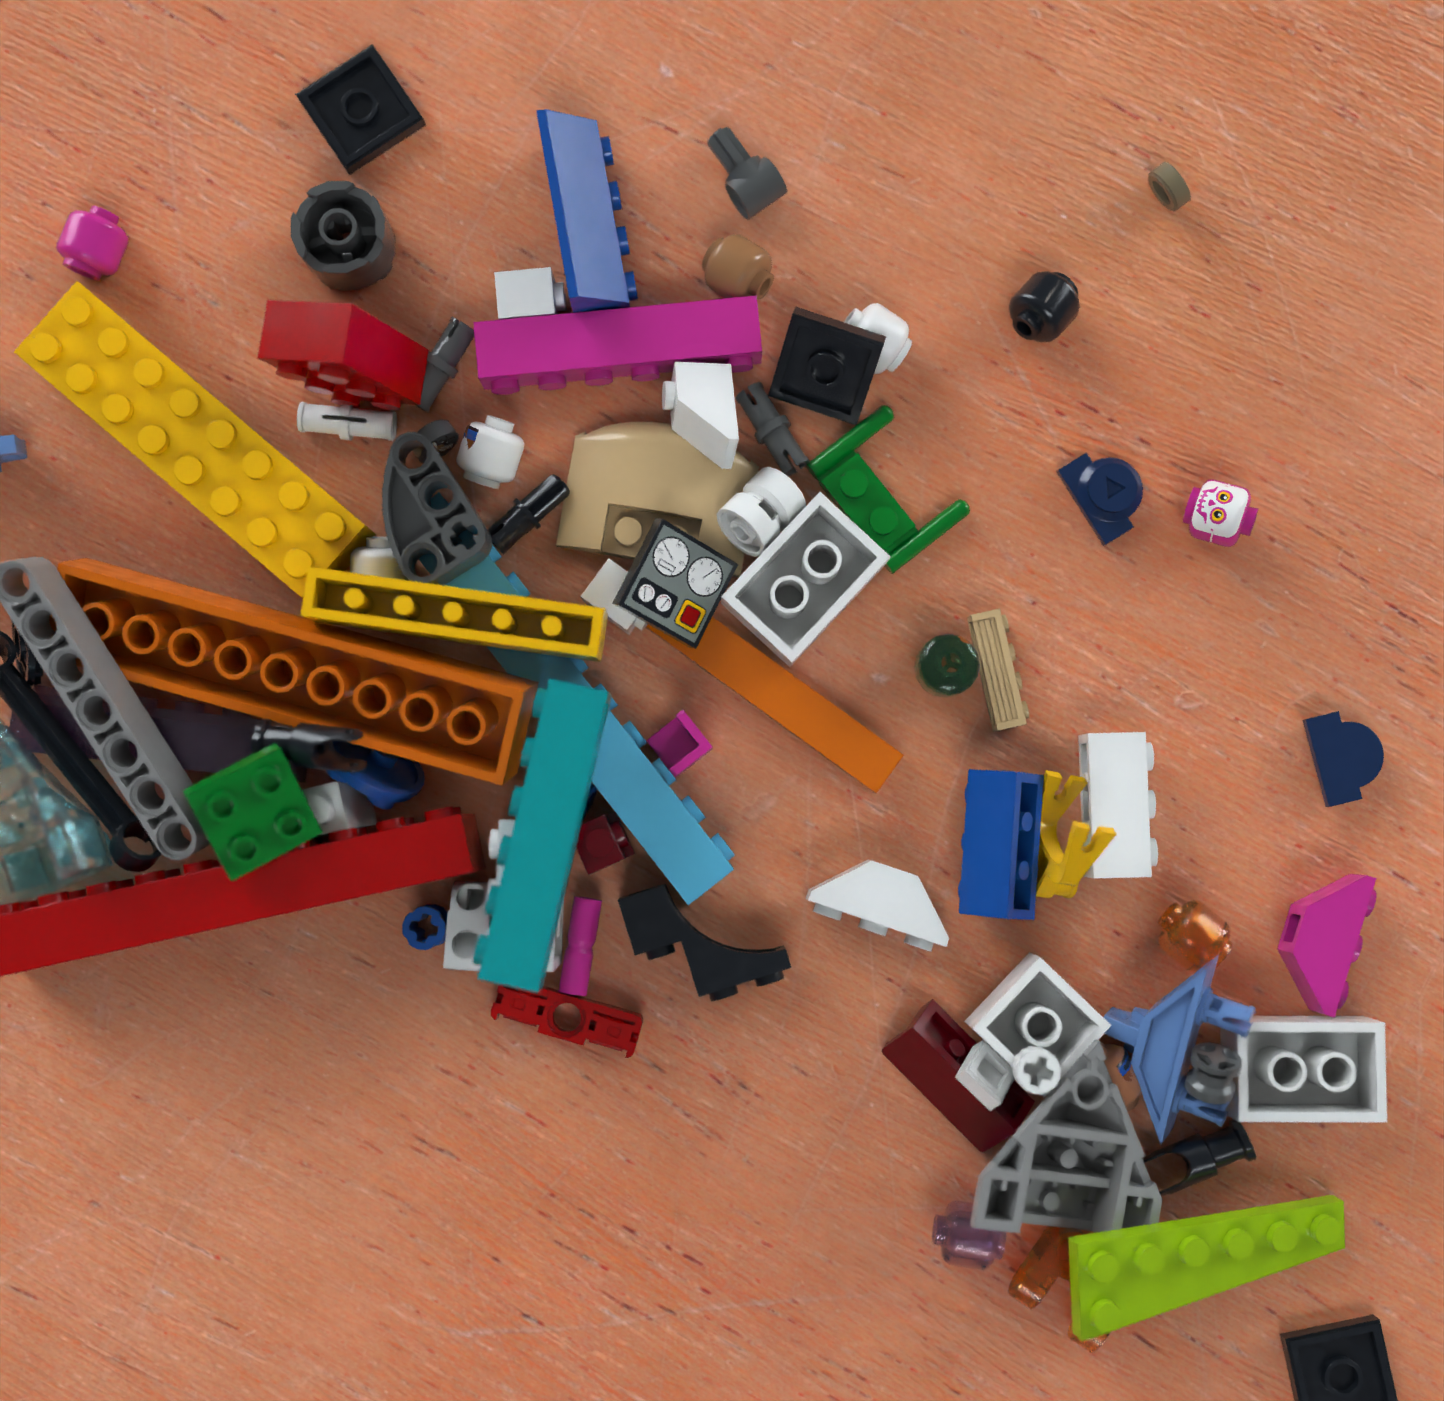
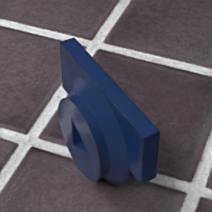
(1104, 492)
(1343, 756)

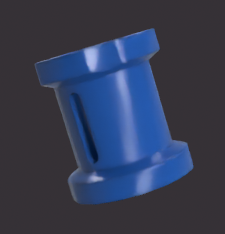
(415, 934)

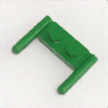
(869, 503)

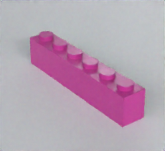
(616, 343)

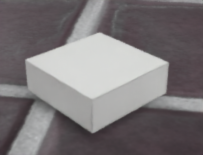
(986, 1075)

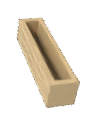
(996, 670)

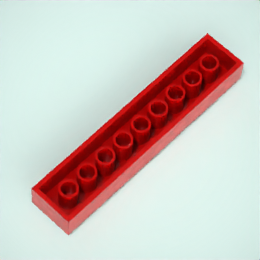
(175, 905)

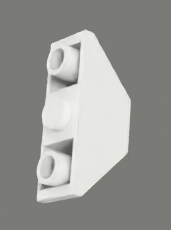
(882, 900)

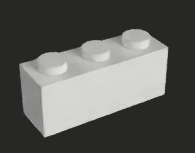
(1119, 799)

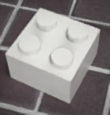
(1037, 1010)

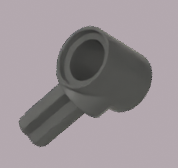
(751, 180)

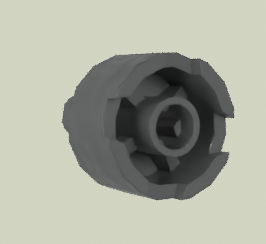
(319, 231)

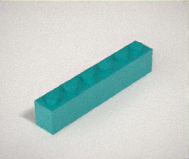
(543, 836)

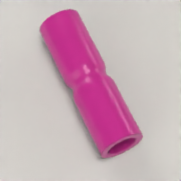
(579, 951)

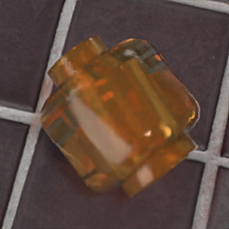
(1194, 935)

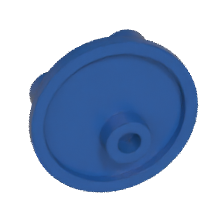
(385, 779)

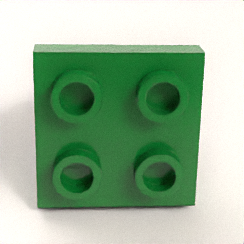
(252, 811)

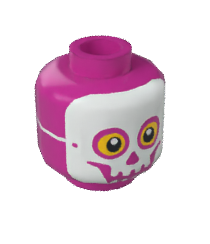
(1219, 513)

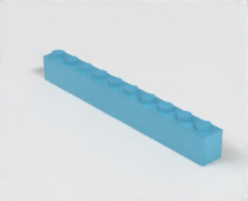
(622, 772)

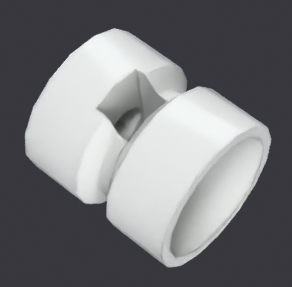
(761, 511)

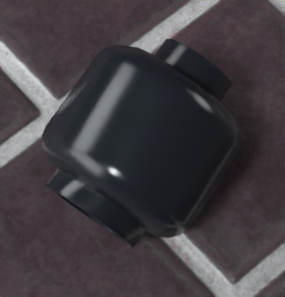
(1045, 306)

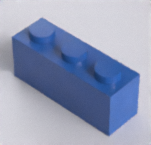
(1001, 844)

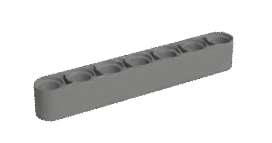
(84, 696)

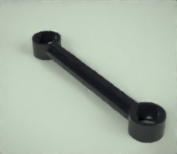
(73, 763)

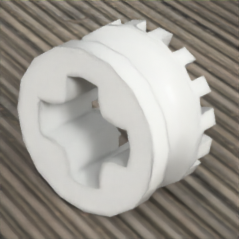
(1030, 1056)

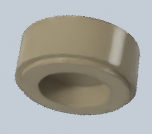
(1169, 186)

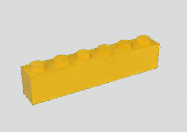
(454, 614)

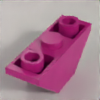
(1325, 938)

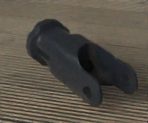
(308, 744)
(1208, 1154)

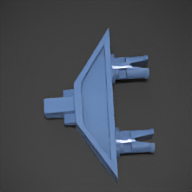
(1164, 1042)

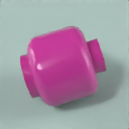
(92, 243)

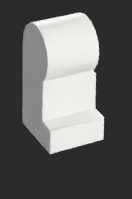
(465, 924)

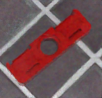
(599, 1022)

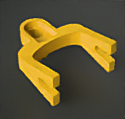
(1059, 871)

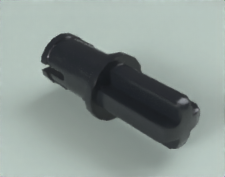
(528, 513)

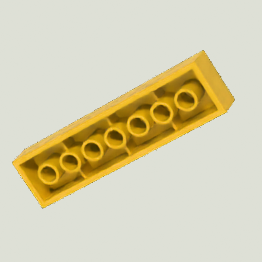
(191, 439)

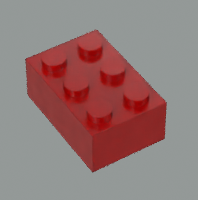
(343, 353)

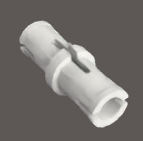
(347, 421)

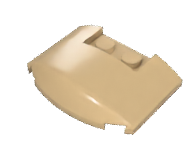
(640, 473)

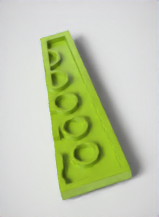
(1169, 1264)

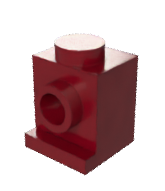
(603, 842)

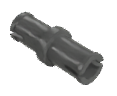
(443, 360)
(772, 429)

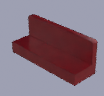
(930, 1057)

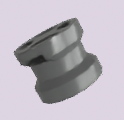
(1213, 1073)

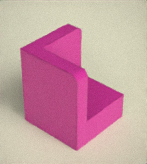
(680, 744)

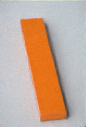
(791, 704)

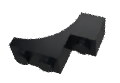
(716, 968)

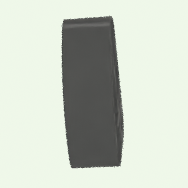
(419, 529)

